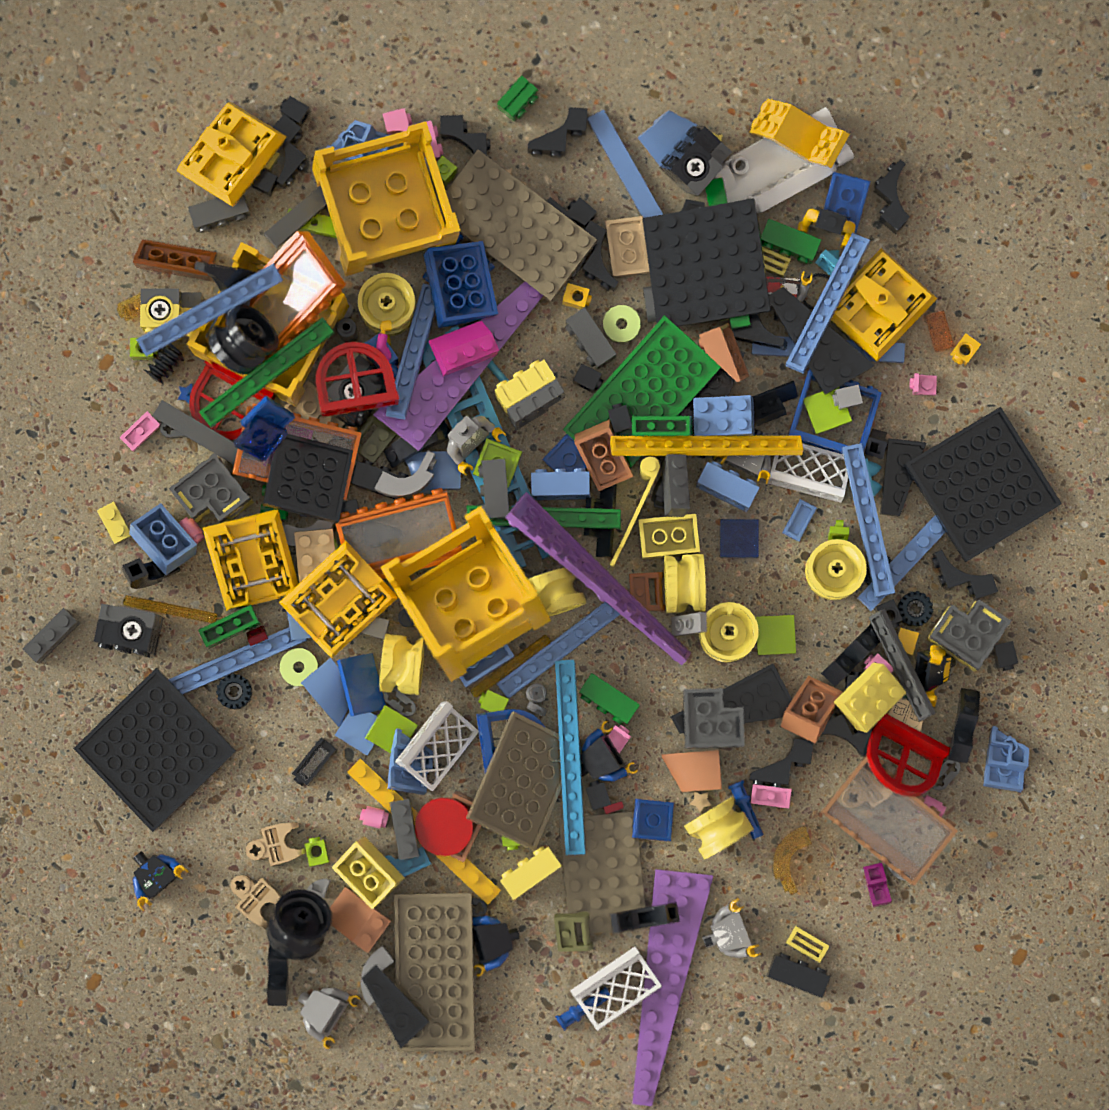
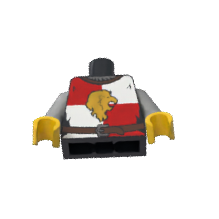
(793, 285)

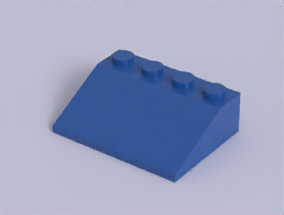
(460, 283)

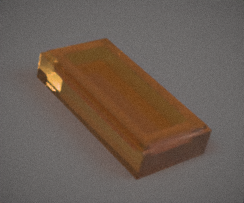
(939, 331)

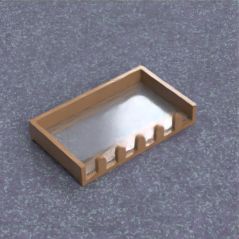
(890, 825)

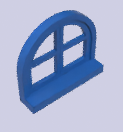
(485, 731)

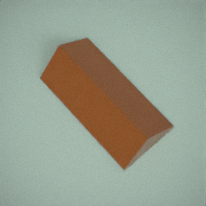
(172, 259)

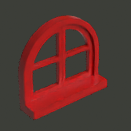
(227, 376)
(357, 403)
(910, 740)

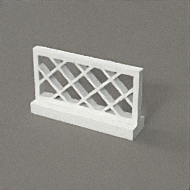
(810, 486)
(427, 732)
(606, 974)

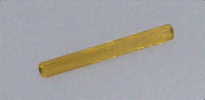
(170, 609)
(510, 666)

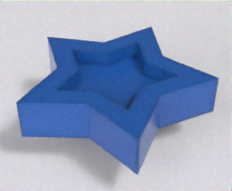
(185, 393)

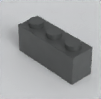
(217, 213)
(590, 339)
(675, 485)
(494, 488)
(51, 635)
(404, 829)

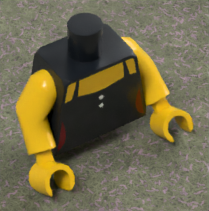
(828, 221)
(933, 669)

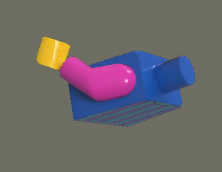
(382, 343)

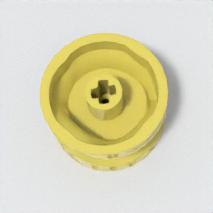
(391, 290)
(850, 567)
(684, 583)
(557, 591)
(741, 625)
(402, 664)
(719, 828)

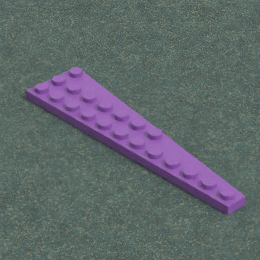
(438, 394)
(557, 542)
(669, 960)

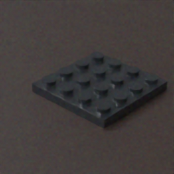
(308, 478)

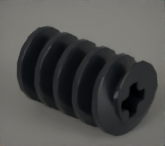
(164, 364)

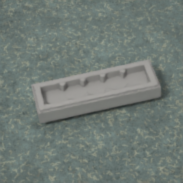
(689, 624)

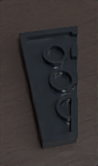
(896, 477)
(397, 1010)

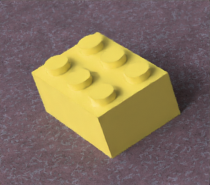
(668, 536)
(870, 697)
(368, 872)
(530, 872)

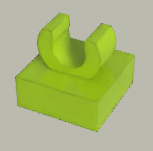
(838, 531)

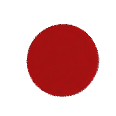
(443, 826)

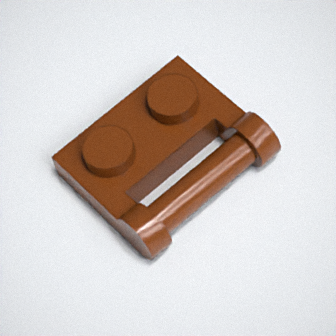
(640, 589)

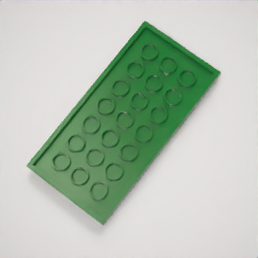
(653, 380)

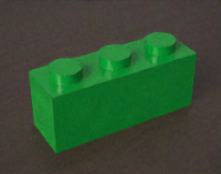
(790, 241)
(661, 425)
(229, 627)
(608, 699)

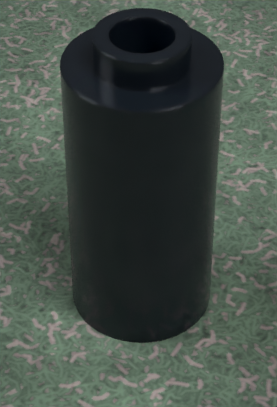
(350, 335)

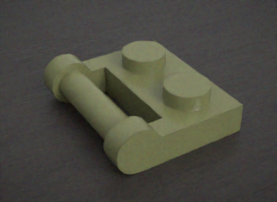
(377, 441)
(567, 934)

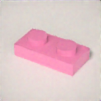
(140, 431)
(770, 796)

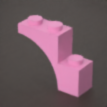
(398, 121)

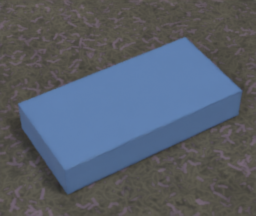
(799, 520)

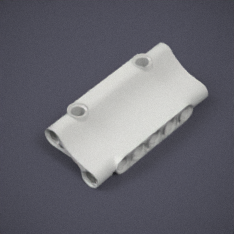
(774, 173)

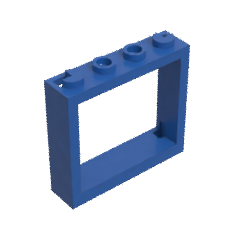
(826, 444)

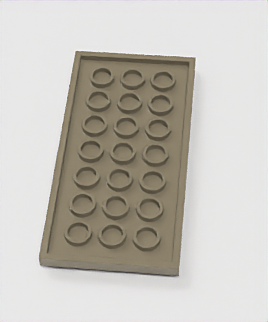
(517, 225)
(437, 967)

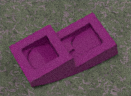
(877, 885)

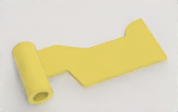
(648, 472)

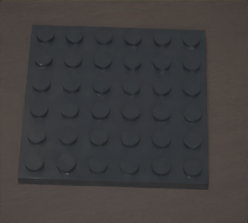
(707, 263)
(982, 484)
(155, 749)

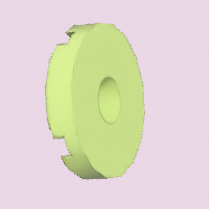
(621, 335)
(288, 662)

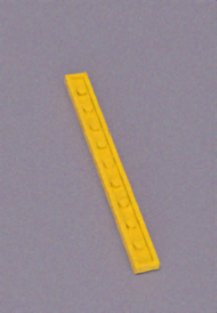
(705, 445)
(464, 870)

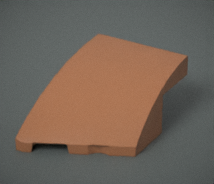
(695, 770)

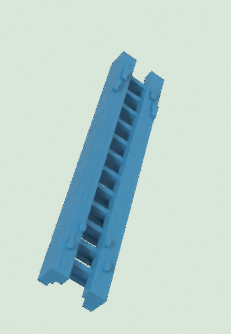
(518, 484)

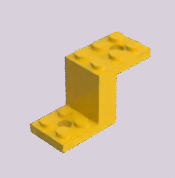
(799, 133)

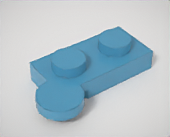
(410, 865)

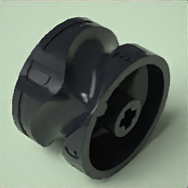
(244, 340)
(299, 924)

